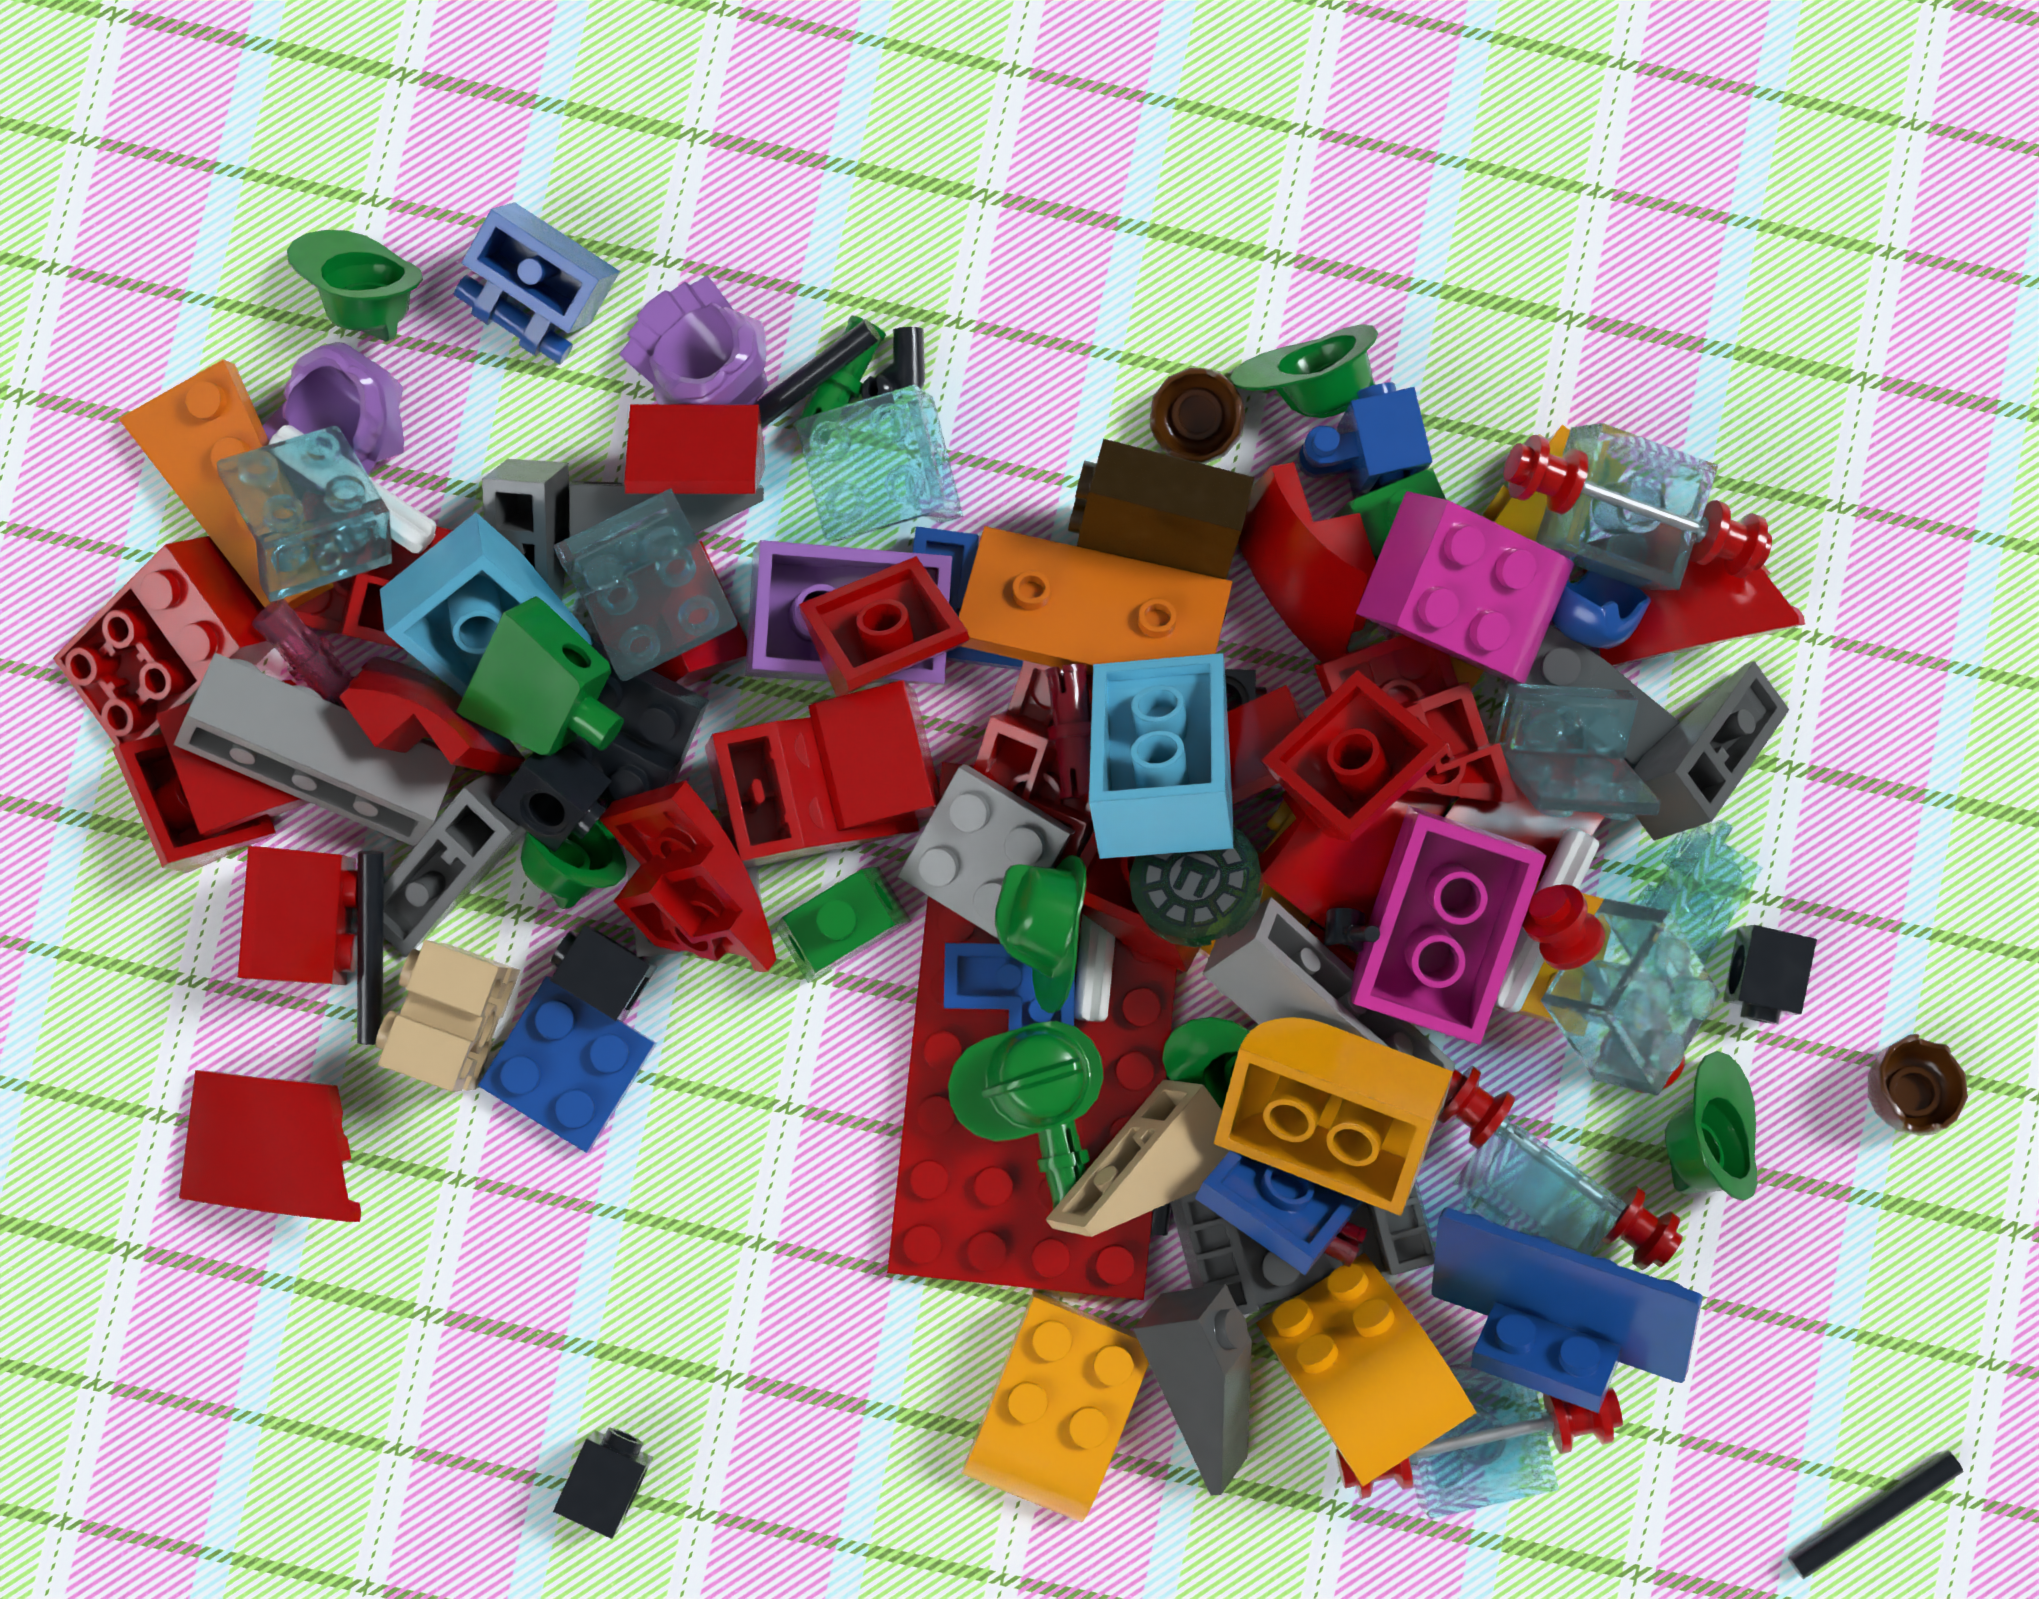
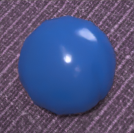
(1600, 610)

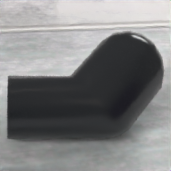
(907, 364)

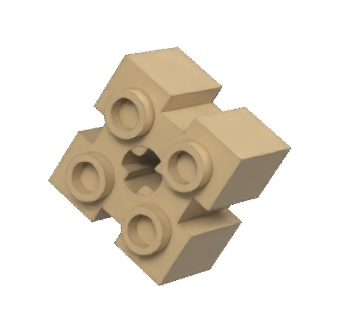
(446, 1016)

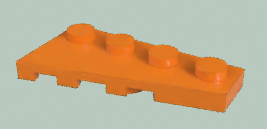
(186, 437)

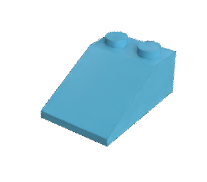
(455, 597)
(1160, 757)

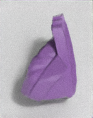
(698, 348)
(346, 391)

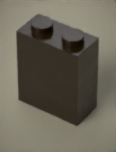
(1160, 509)

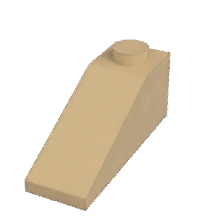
(1149, 1163)

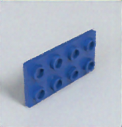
(1560, 1314)

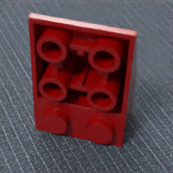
(160, 636)
(777, 794)

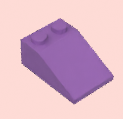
(796, 572)

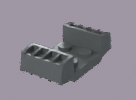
(1255, 1276)

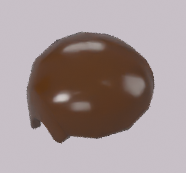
(1197, 415)
(1917, 1086)

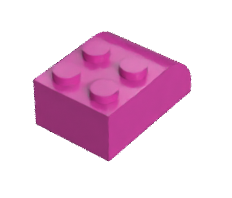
(1465, 586)
(1445, 925)

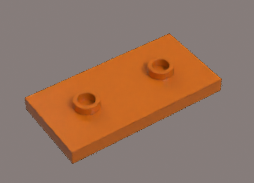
(1085, 605)

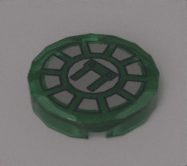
(1198, 893)

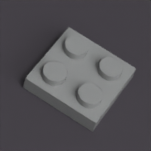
(974, 840)

